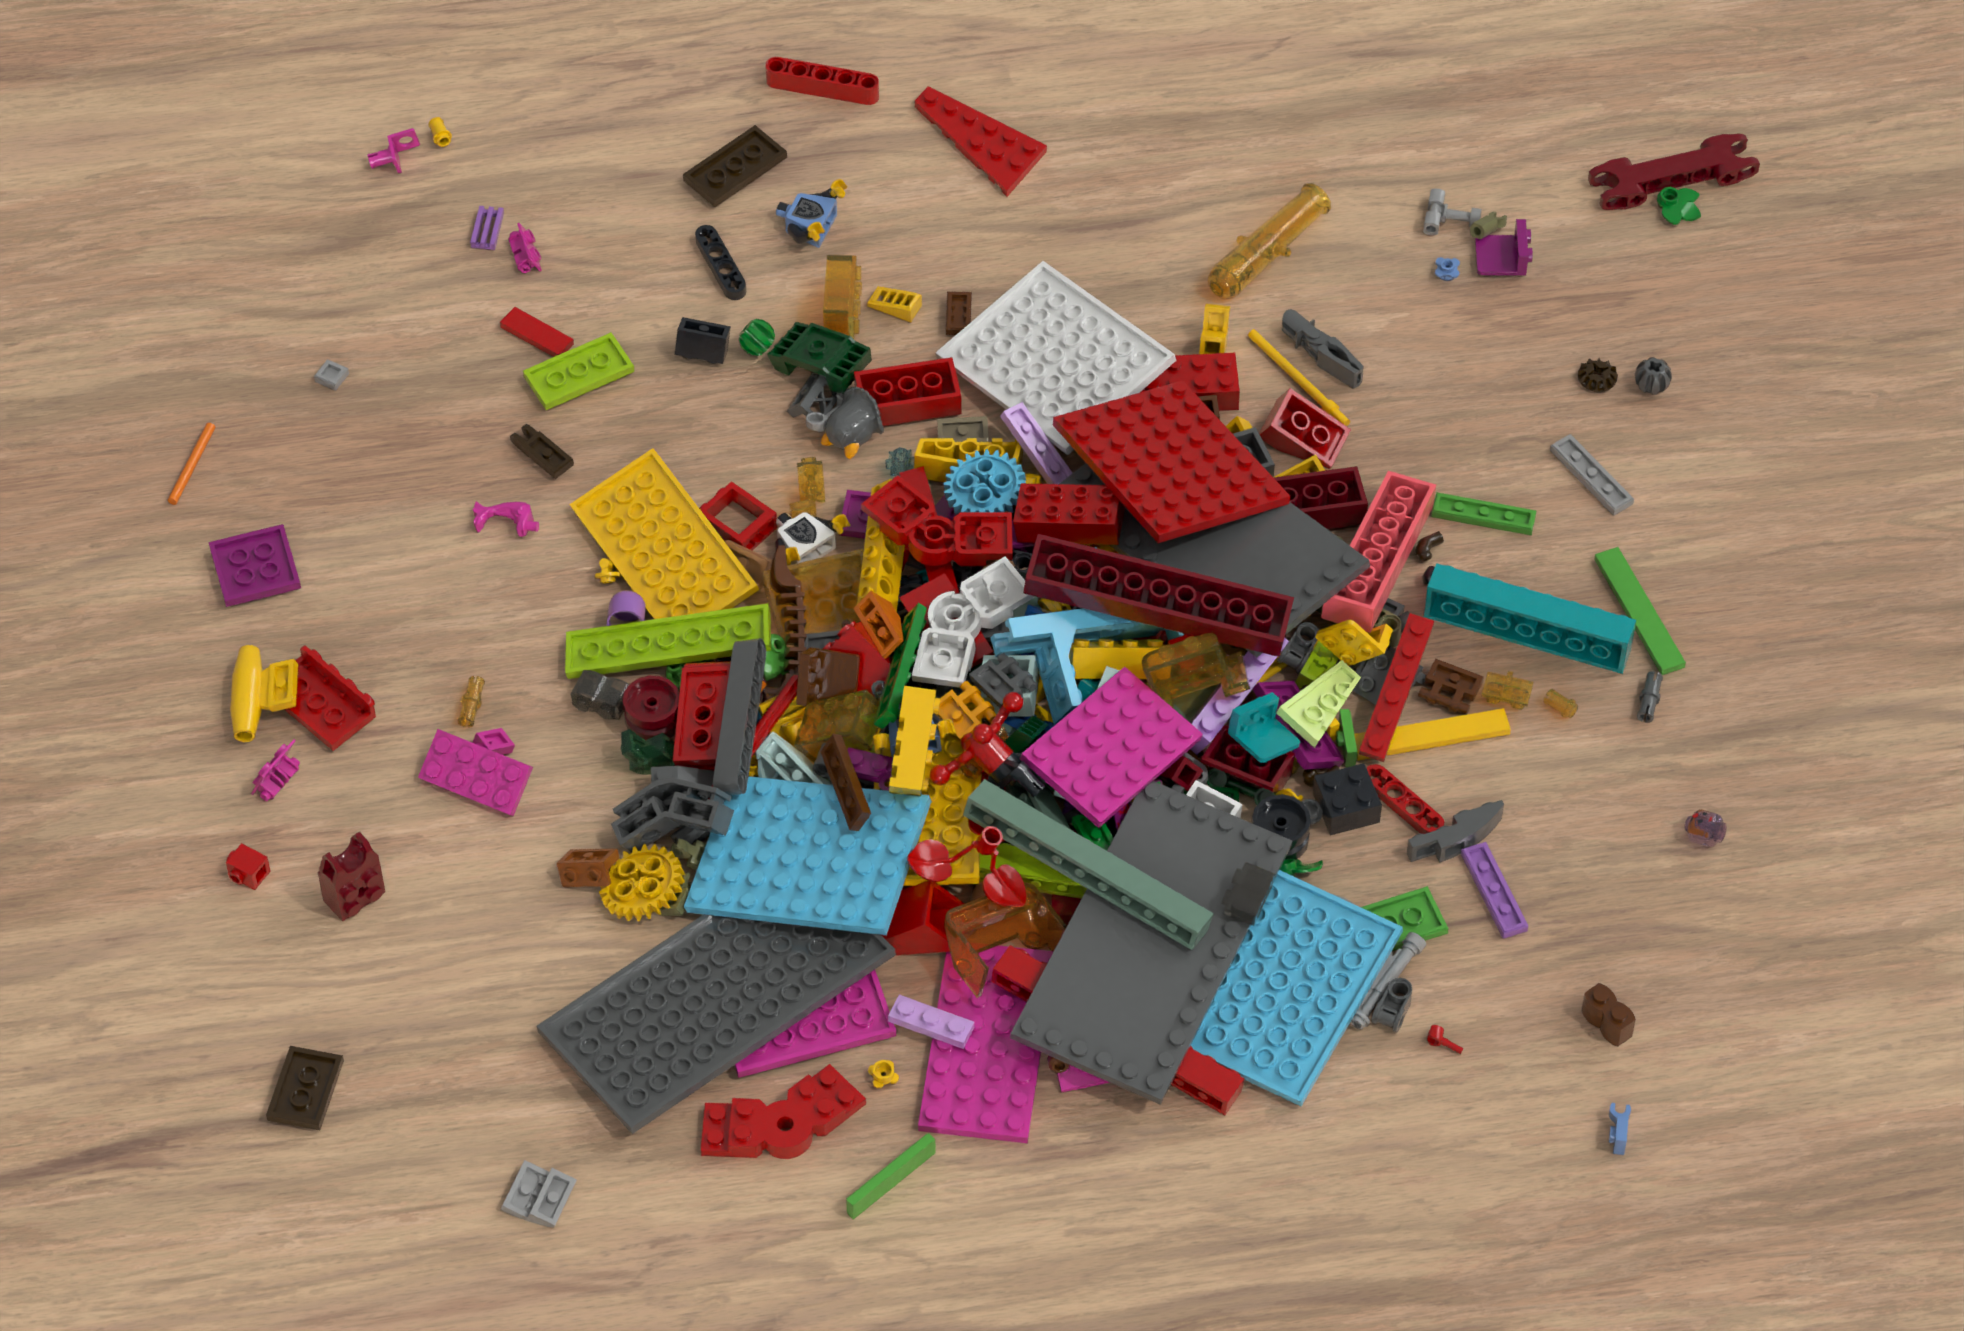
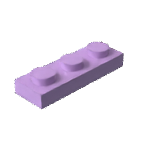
(931, 1021)

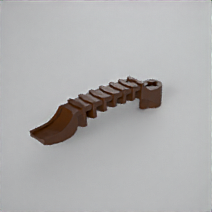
(789, 594)

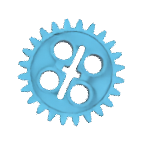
(992, 478)

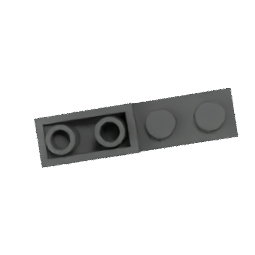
(1467, 829)

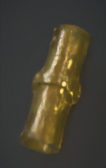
(471, 701)

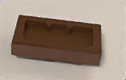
(958, 311)

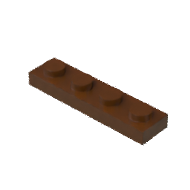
(845, 782)

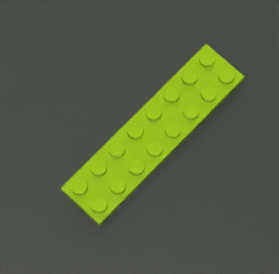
(665, 640)

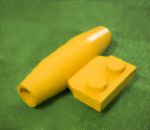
(258, 690)

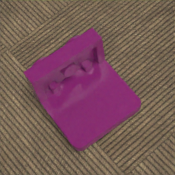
(1505, 253)

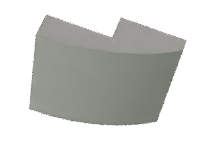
(538, 1194)

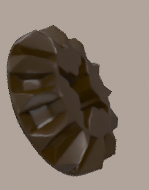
(1594, 382)

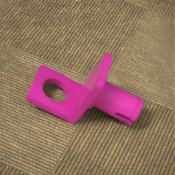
(391, 154)

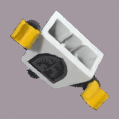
(808, 536)

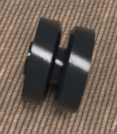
(1286, 818)

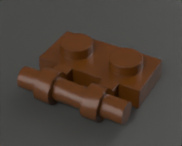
(1454, 681)

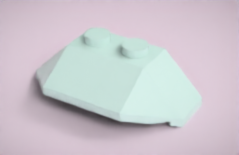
(784, 762)

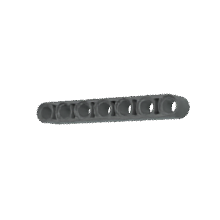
(740, 716)

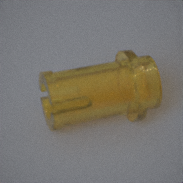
(1560, 703)

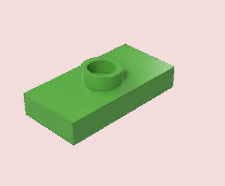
(1346, 738)

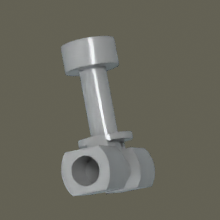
(1439, 212)

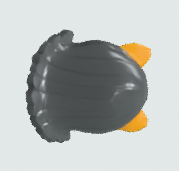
(853, 422)

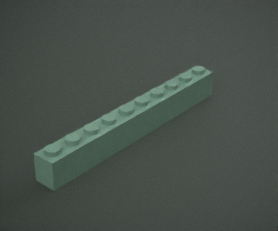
(1089, 864)

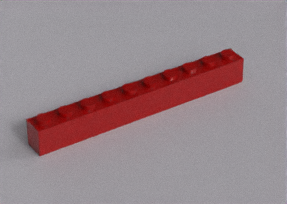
(1198, 1074)

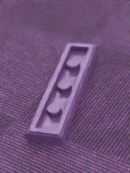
(1494, 890)

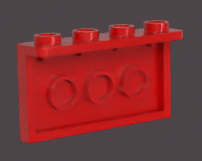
(328, 702)

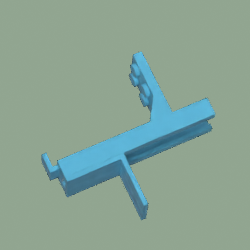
(1051, 639)

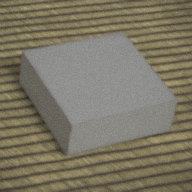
(331, 375)

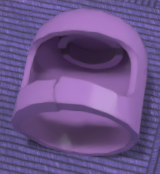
(626, 607)

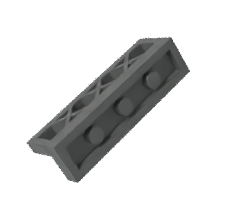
(808, 395)

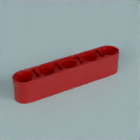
(822, 80)

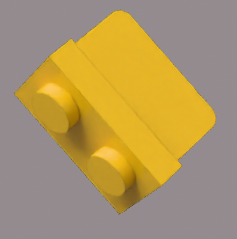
(1353, 643)

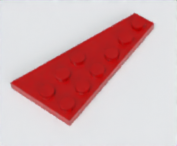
(987, 143)

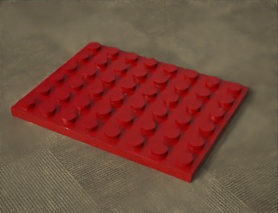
(1171, 461)

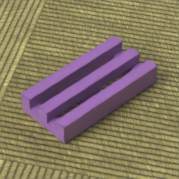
(490, 212)

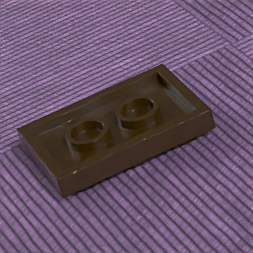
(305, 1088)

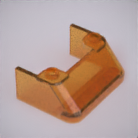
(984, 925)

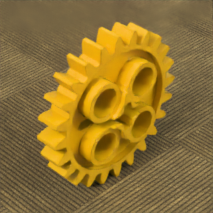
(642, 883)

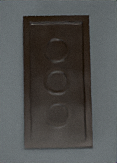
(735, 166)

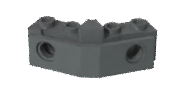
(648, 818)

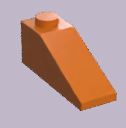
(880, 622)

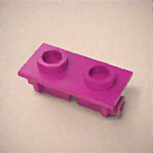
(523, 241)

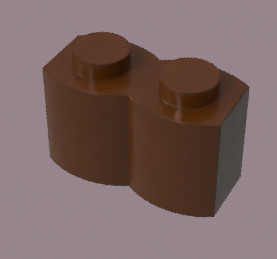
(1605, 1012)

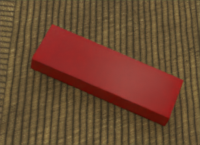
(536, 332)

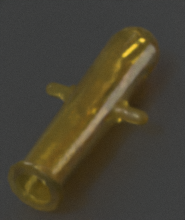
(1268, 242)

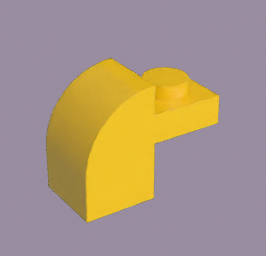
(1215, 329)

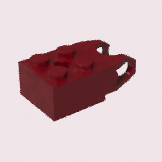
(351, 878)

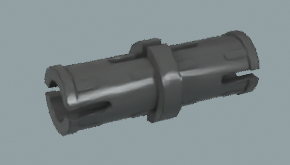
(1649, 696)

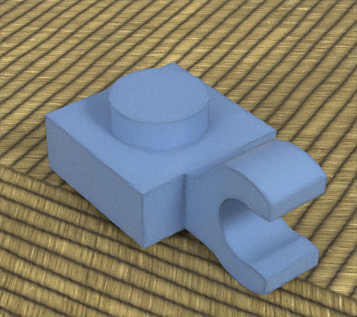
(1618, 1133)

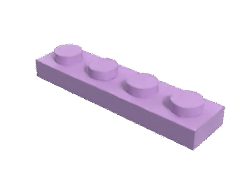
(1035, 444)

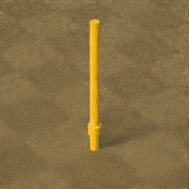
(1328, 406)

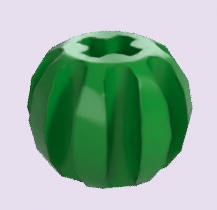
(756, 337)

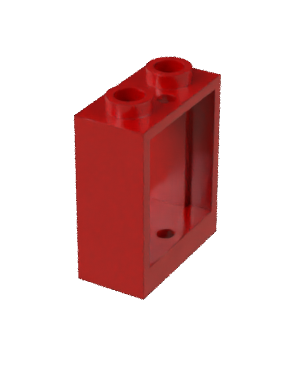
(756, 531)

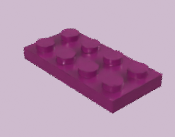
(1325, 753)

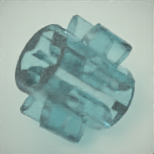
(899, 461)

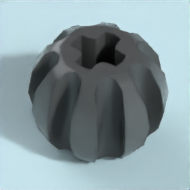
(1653, 375)

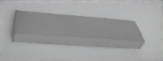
(1592, 474)

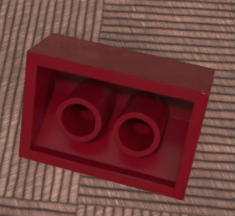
(1233, 759)

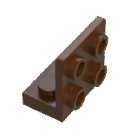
(826, 674)

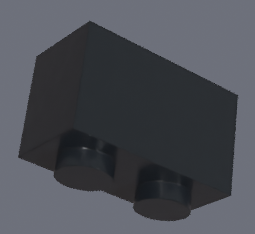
(702, 340)

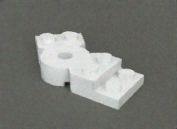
(983, 602)

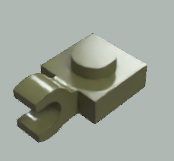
(691, 852)
(677, 907)

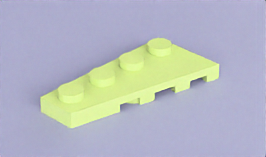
(1318, 703)

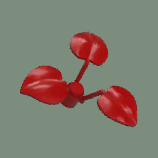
(1002, 886)

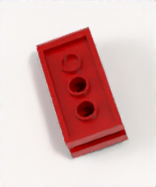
(700, 714)

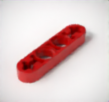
(1407, 799)

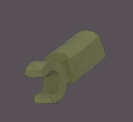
(1487, 225)

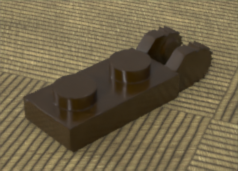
(542, 451)

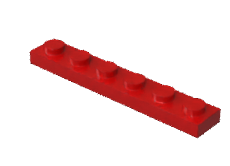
(1396, 687)

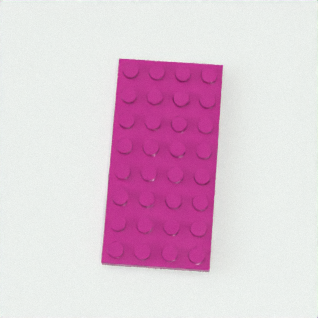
(993, 1080)

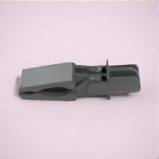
(1325, 350)

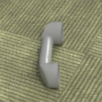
(817, 421)

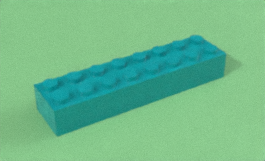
(1529, 618)

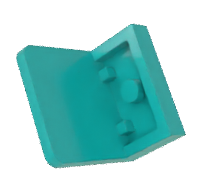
(1259, 731)

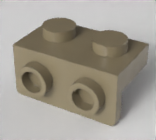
(963, 428)

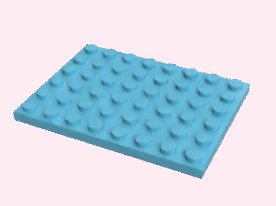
(800, 863)
(1294, 987)

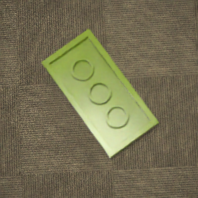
(578, 371)

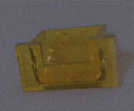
(1194, 666)

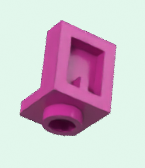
(495, 740)

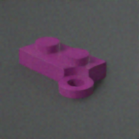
(872, 766)

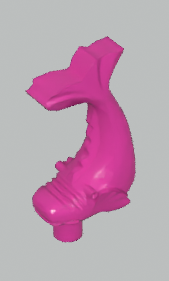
(517, 511)

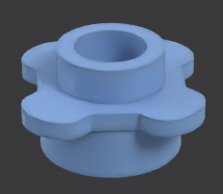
(1447, 268)

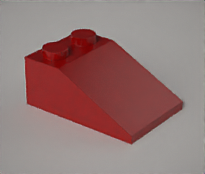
(1303, 429)

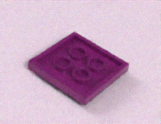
(254, 565)

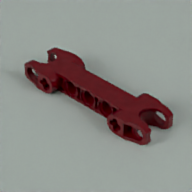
(1634, 182)

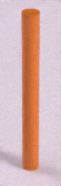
(191, 463)

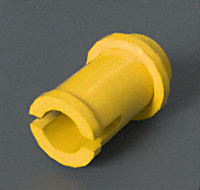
(442, 136)

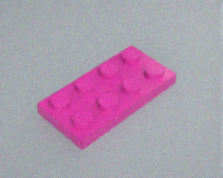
(475, 772)

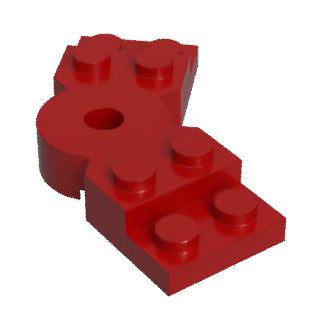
(933, 539)
(750, 1126)

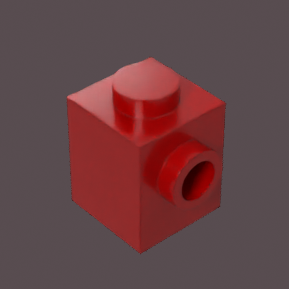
(247, 866)

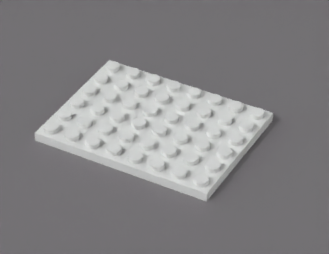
(1054, 351)

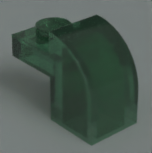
(646, 753)

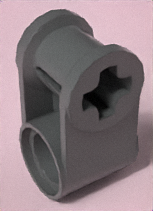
(1298, 650)
(1392, 1008)

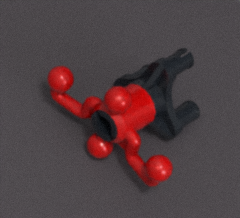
(993, 754)

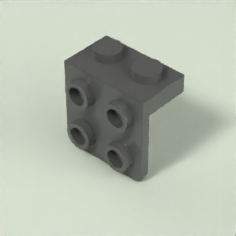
(1375, 673)

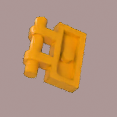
(955, 708)

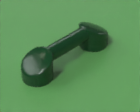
(1218, 778)

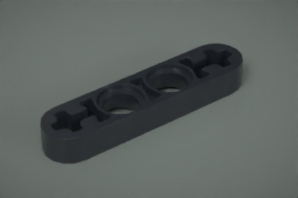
(720, 262)

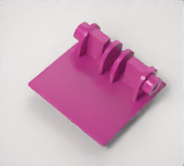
(276, 773)

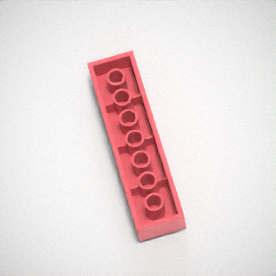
(1387, 541)

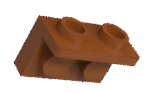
(587, 867)

